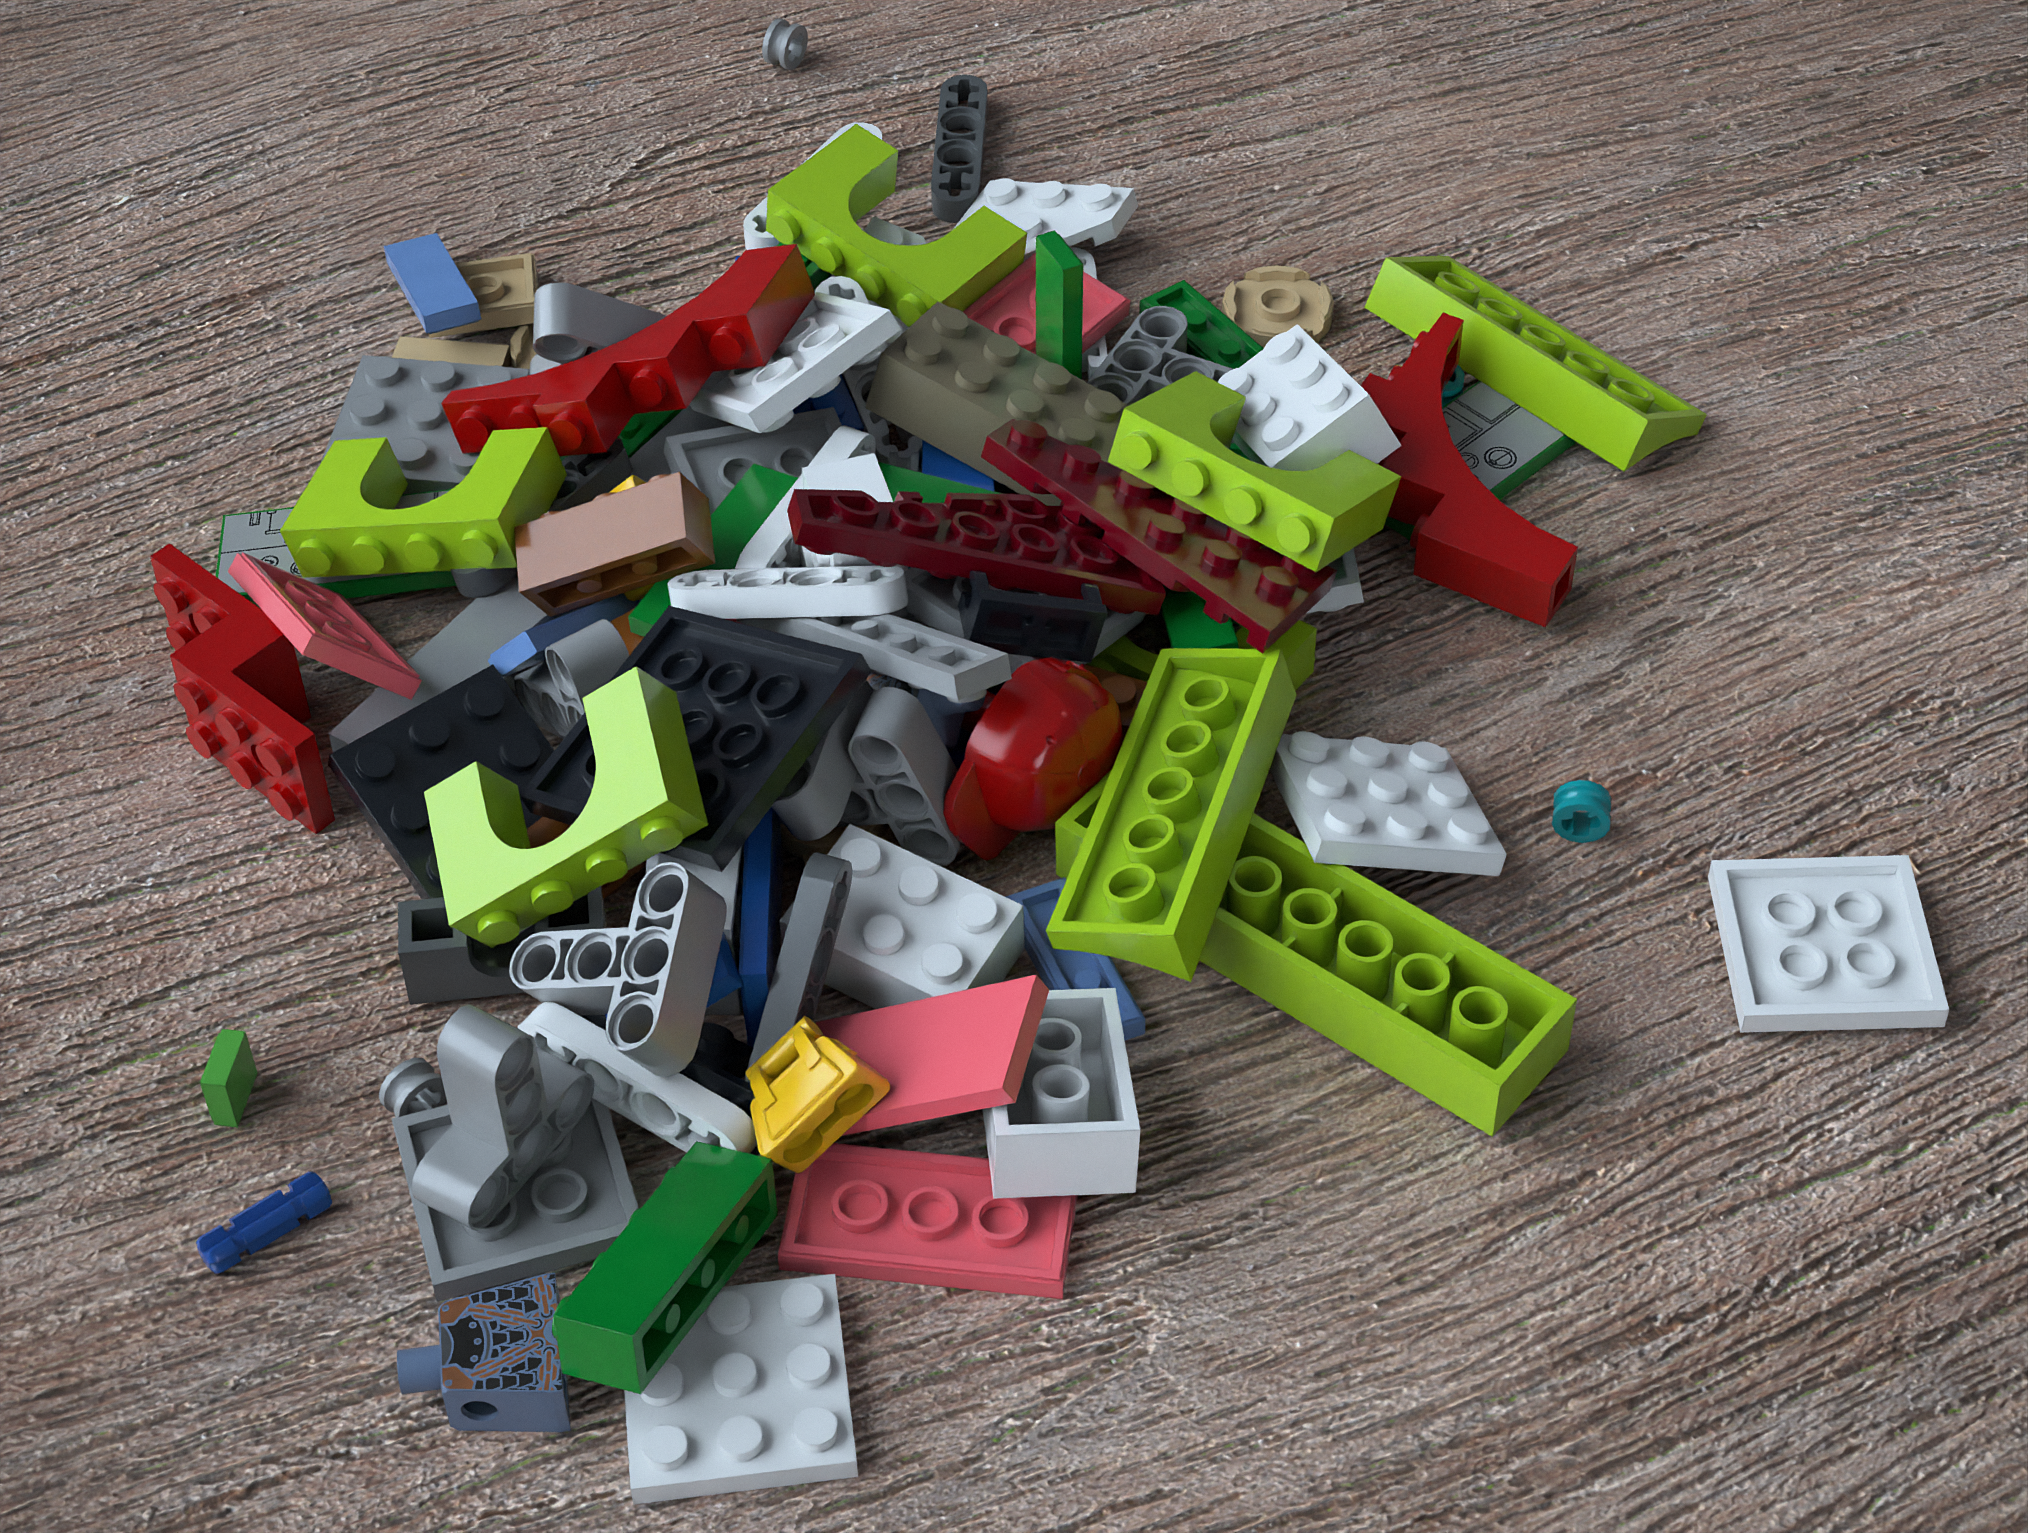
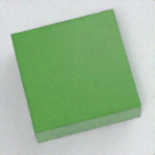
(229, 1077)

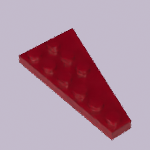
(1163, 533)
(1002, 534)

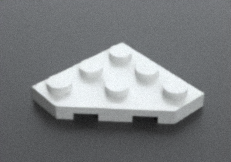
(1070, 210)

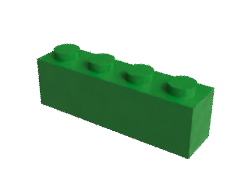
(665, 1267)

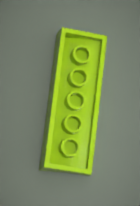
(1535, 360)
(1176, 808)

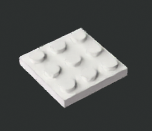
(819, 347)
(1384, 805)
(1826, 944)
(747, 1398)

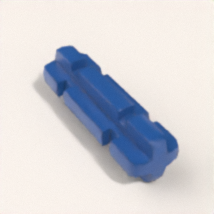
(264, 1222)

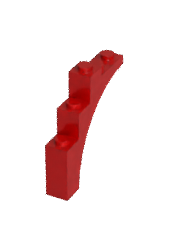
(658, 369)
(1461, 528)

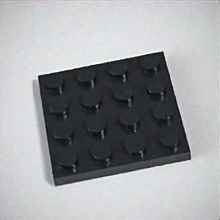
(750, 717)

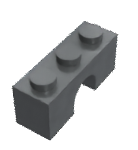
(452, 966)

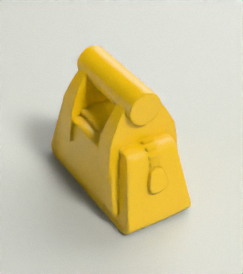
(809, 1095)

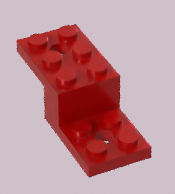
(241, 689)

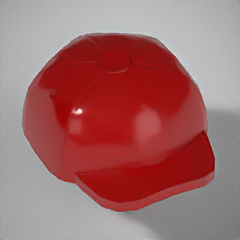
(1031, 754)

